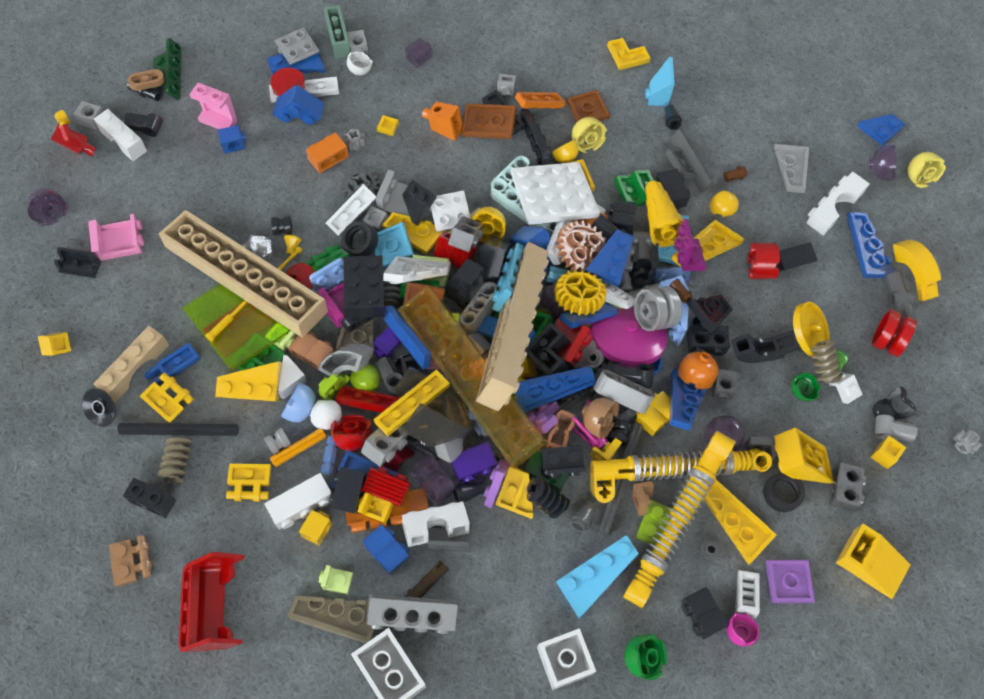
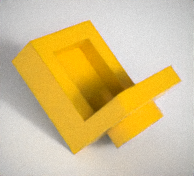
(375, 507)

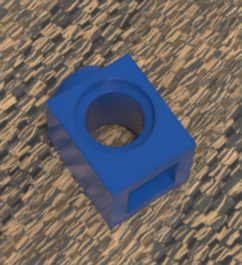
(231, 139)

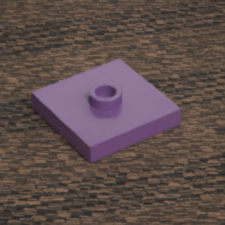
(789, 581)

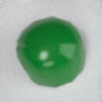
(805, 387)

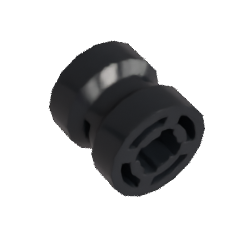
(281, 225)
(620, 431)

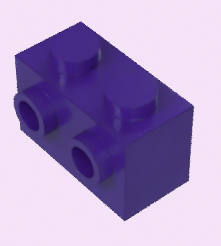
(474, 462)

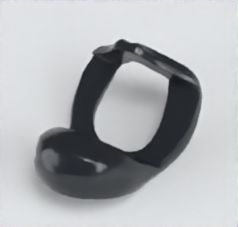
(884, 406)

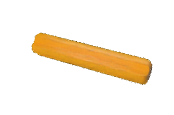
(298, 447)

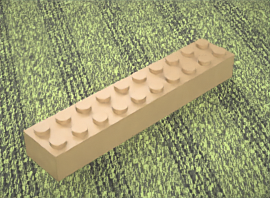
(244, 273)
(512, 331)

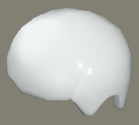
(359, 63)
(324, 413)

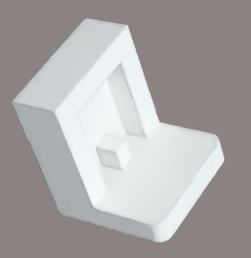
(847, 388)

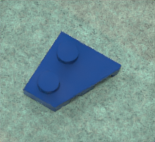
(882, 127)

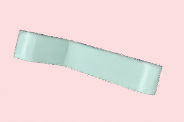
(508, 191)

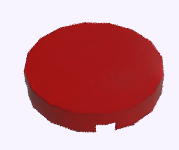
(286, 79)

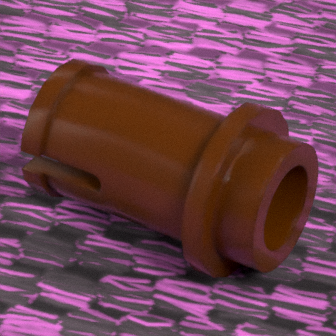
(739, 172)
(683, 293)

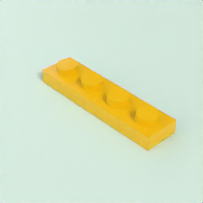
(403, 408)

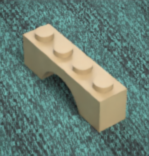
(117, 377)

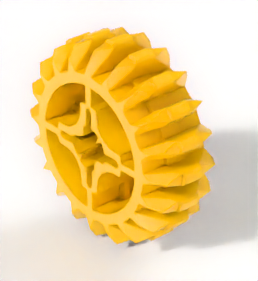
(580, 292)

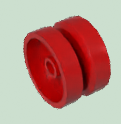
(894, 333)

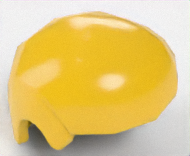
(566, 152)
(724, 203)

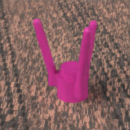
(591, 439)

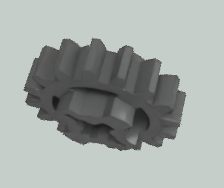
(357, 179)

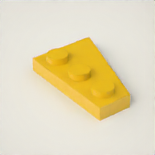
(421, 237)

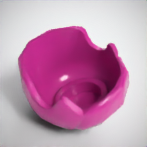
(742, 630)

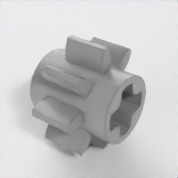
(354, 139)
(967, 441)

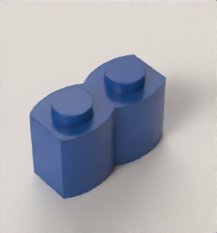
(386, 549)

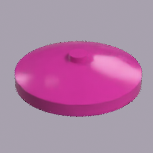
(625, 341)

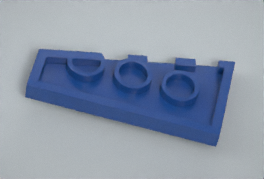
(868, 248)

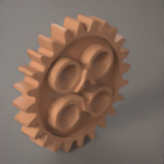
(579, 245)

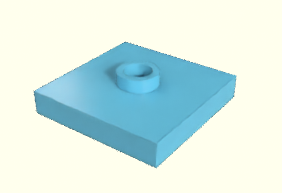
(392, 243)

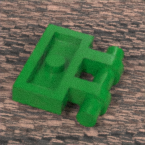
(328, 256)

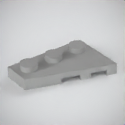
(793, 166)

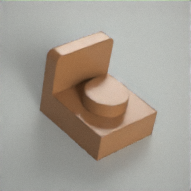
(640, 496)

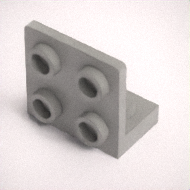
(390, 195)

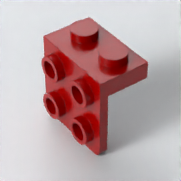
(579, 339)

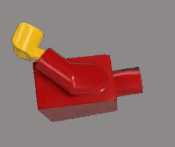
(69, 138)

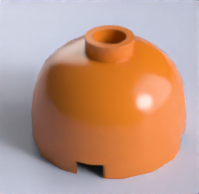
(698, 369)

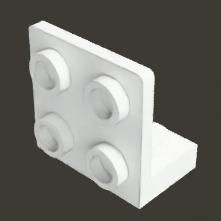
(448, 210)

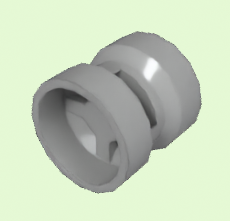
(277, 441)

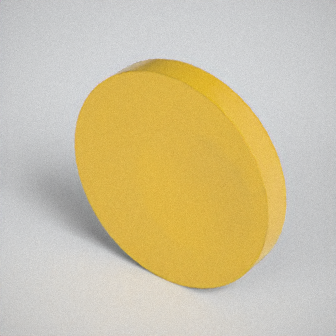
(809, 326)

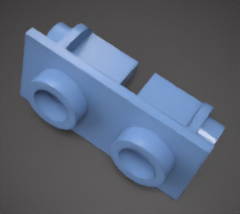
(666, 273)

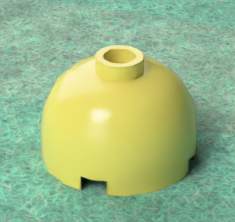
(589, 131)
(927, 165)

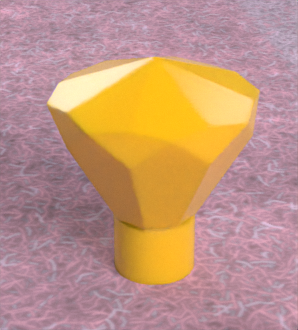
(291, 243)

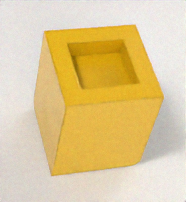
(54, 343)
(888, 452)

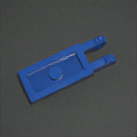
(174, 363)

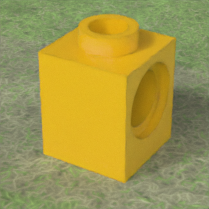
(316, 527)

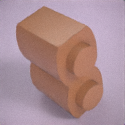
(310, 349)
(561, 430)

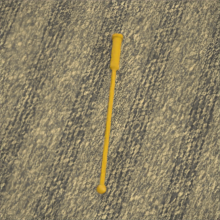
(229, 317)

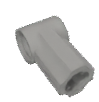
(887, 426)

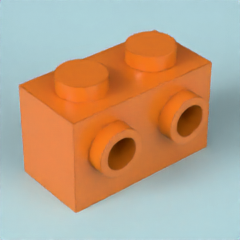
(327, 152)

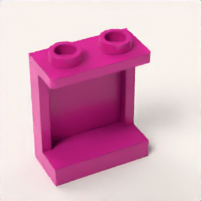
(335, 303)

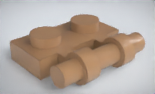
(123, 561)

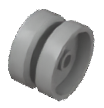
(657, 308)

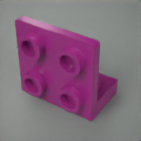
(689, 249)

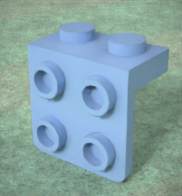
(328, 276)

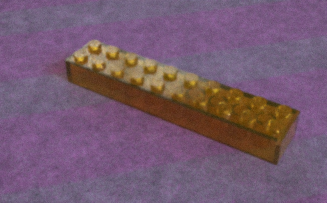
(464, 368)

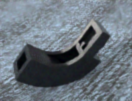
(762, 350)

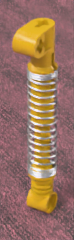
(635, 468)
(700, 479)

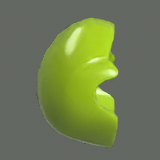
(366, 378)

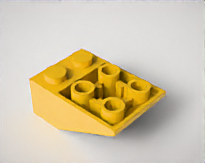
(874, 560)

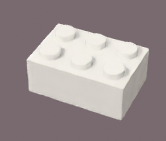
(388, 668)

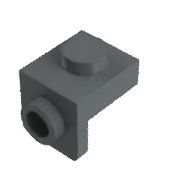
(762, 443)

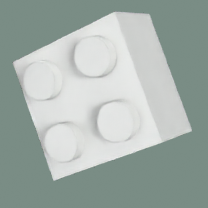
(566, 659)

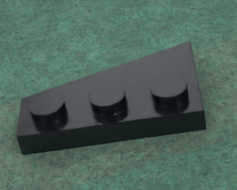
(710, 310)

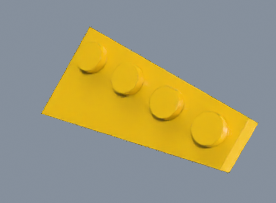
(715, 240)
(740, 524)

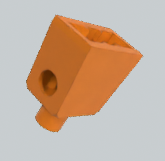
(444, 119)

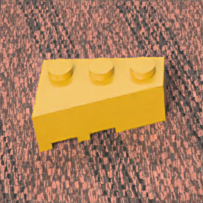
(252, 383)

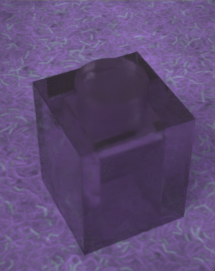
(418, 53)

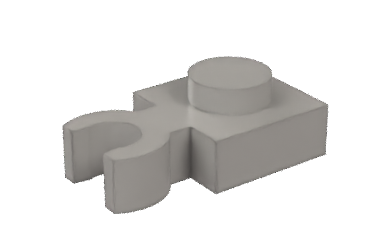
(374, 218)

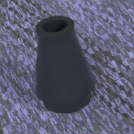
(672, 118)
(465, 491)

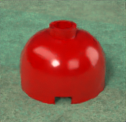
(351, 432)

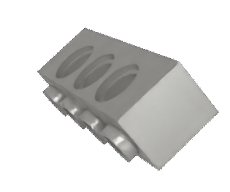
(380, 603)

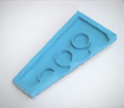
(508, 279)
(592, 578)

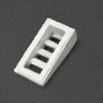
(618, 297)
(743, 606)

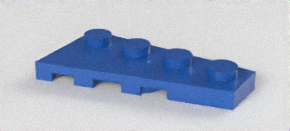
(549, 388)
(683, 401)

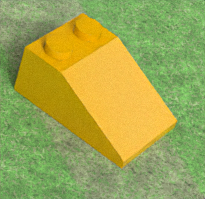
(802, 457)

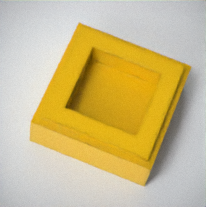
(387, 125)

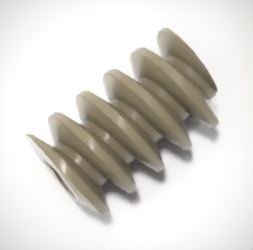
(827, 361)
(173, 459)

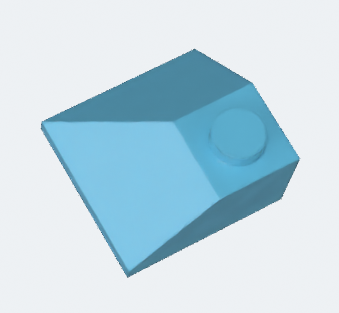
(661, 85)

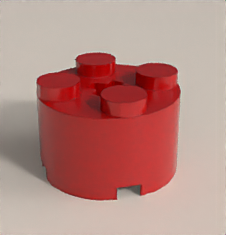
(763, 260)

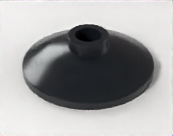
(98, 407)

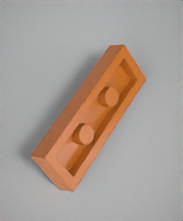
(540, 100)

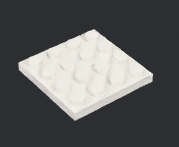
(554, 193)

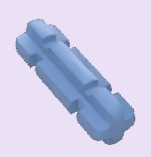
(329, 457)

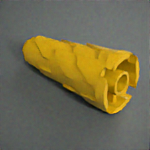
(661, 215)

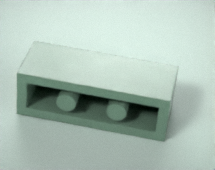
(337, 31)

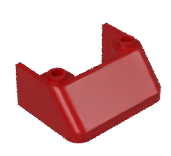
(203, 603)

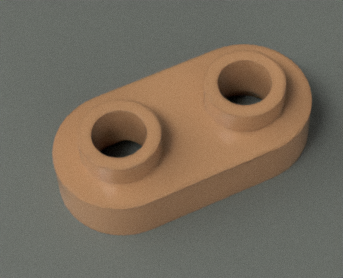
(146, 79)

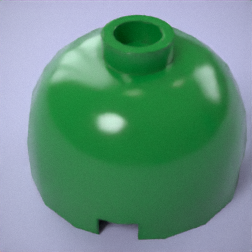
(645, 656)

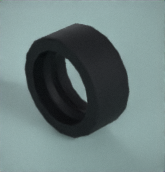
(350, 231)
(776, 504)

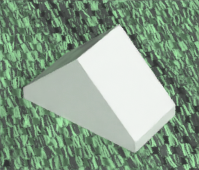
(289, 377)

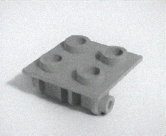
(296, 46)

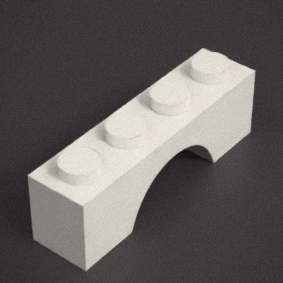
(849, 190)

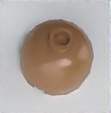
(599, 416)

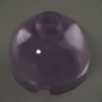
(884, 162)
(43, 204)
(728, 426)

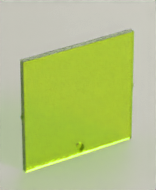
(244, 336)

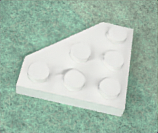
(411, 269)

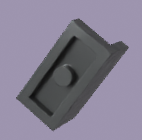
(440, 541)

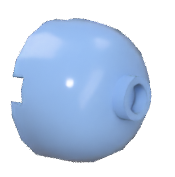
(299, 404)

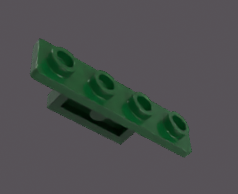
(170, 65)

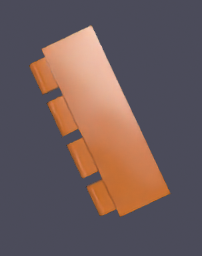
(415, 501)

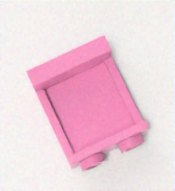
(216, 107)
(116, 239)

